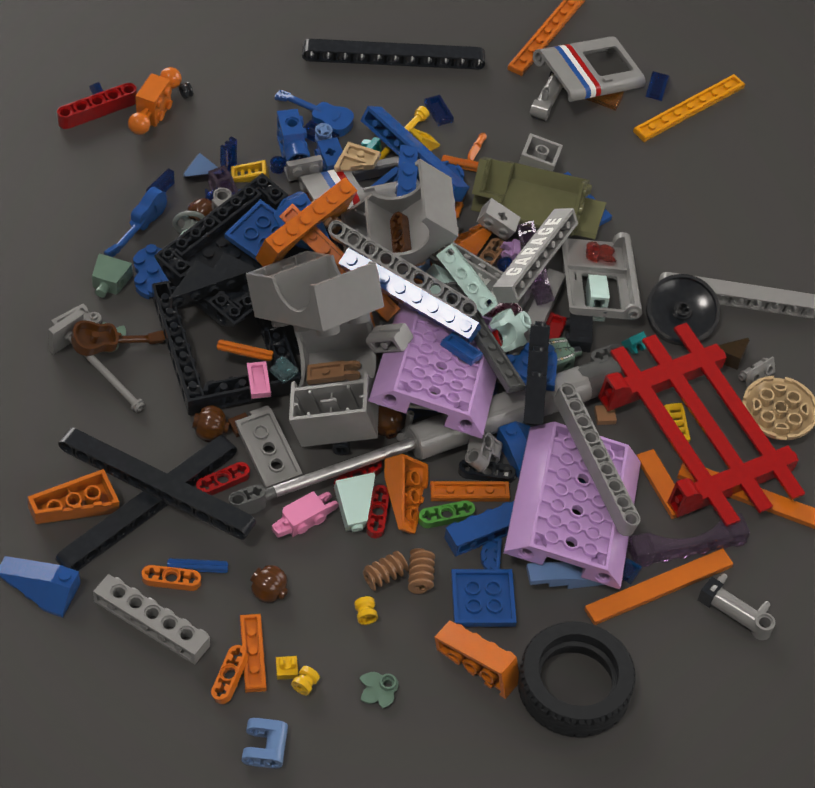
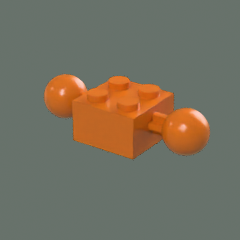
(154, 100)

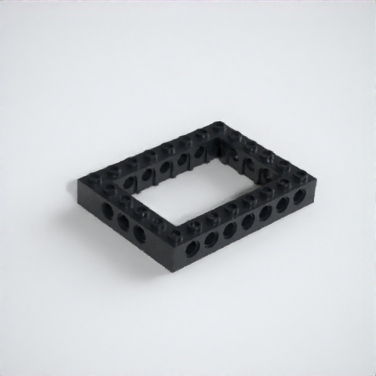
(222, 392)

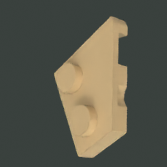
(357, 158)

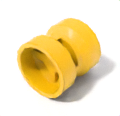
(366, 612)
(305, 680)

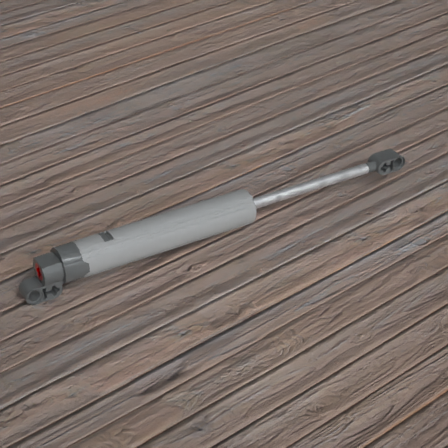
(432, 437)

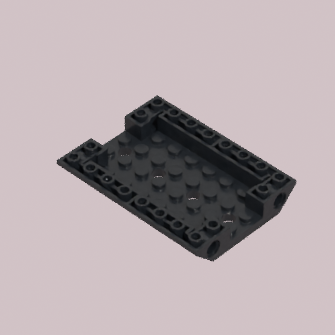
(207, 244)

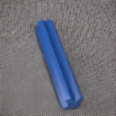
(199, 565)

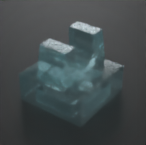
(284, 369)

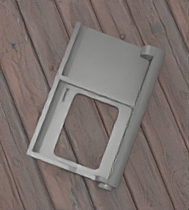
(623, 270)

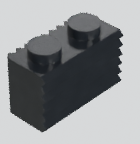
(579, 331)

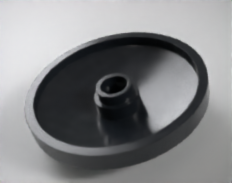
(680, 301)

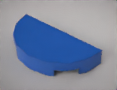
(491, 554)

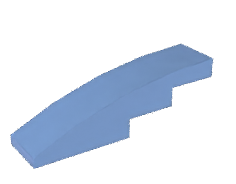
(558, 575)

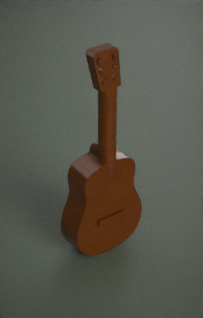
(92, 338)

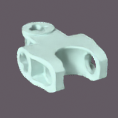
(511, 328)

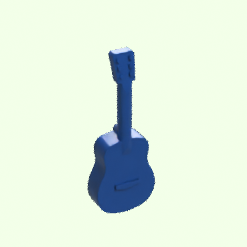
(338, 117)
(143, 214)

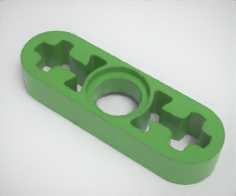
(441, 521)

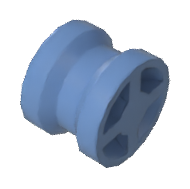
(323, 131)

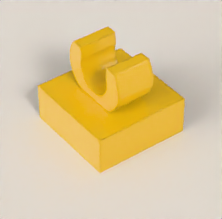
(286, 667)

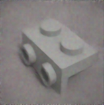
(303, 167)

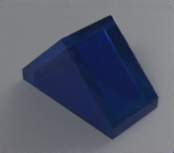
(657, 86)

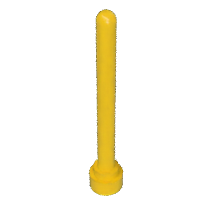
(420, 115)

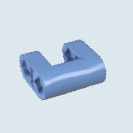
(276, 736)

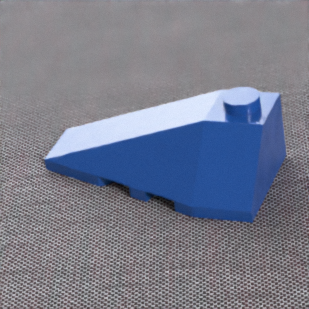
(514, 442)
(44, 583)

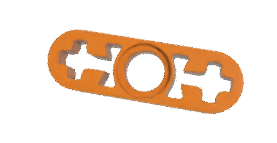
(177, 584)
(230, 684)

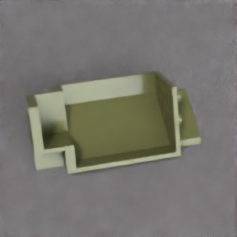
(536, 193)

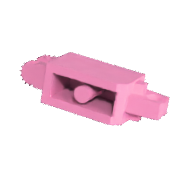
(304, 514)

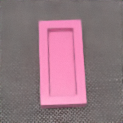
(258, 380)

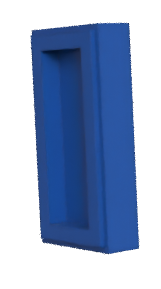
(461, 349)

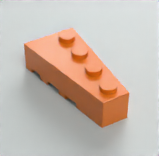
(75, 499)
(479, 657)

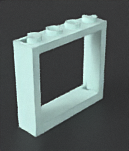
(467, 279)

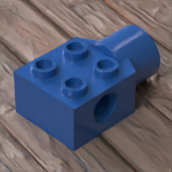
(291, 135)

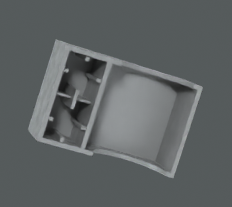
(429, 214)
(314, 294)
(340, 408)

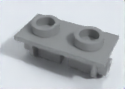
(761, 369)

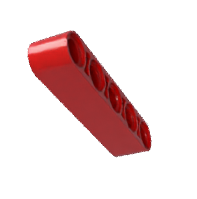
(96, 105)

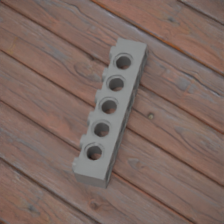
(190, 649)

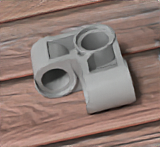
(483, 451)

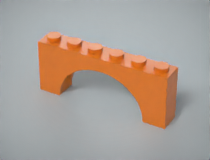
(330, 204)

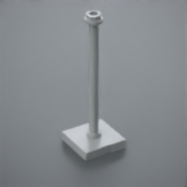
(60, 336)

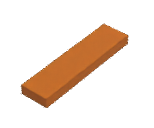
(657, 477)
(470, 490)
(253, 643)

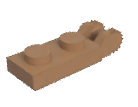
(333, 372)

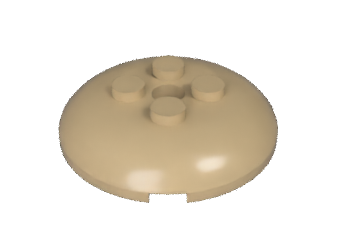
(781, 407)

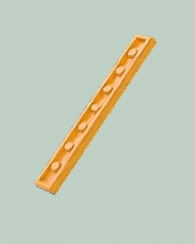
(688, 108)

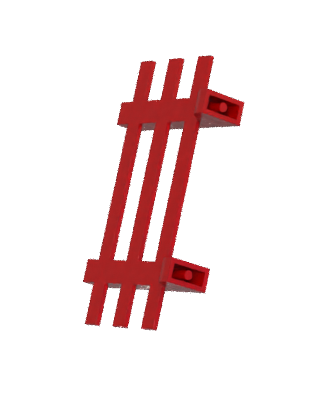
(676, 373)

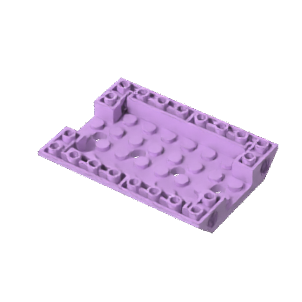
(412, 375)
(545, 500)

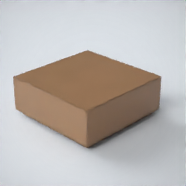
(603, 416)

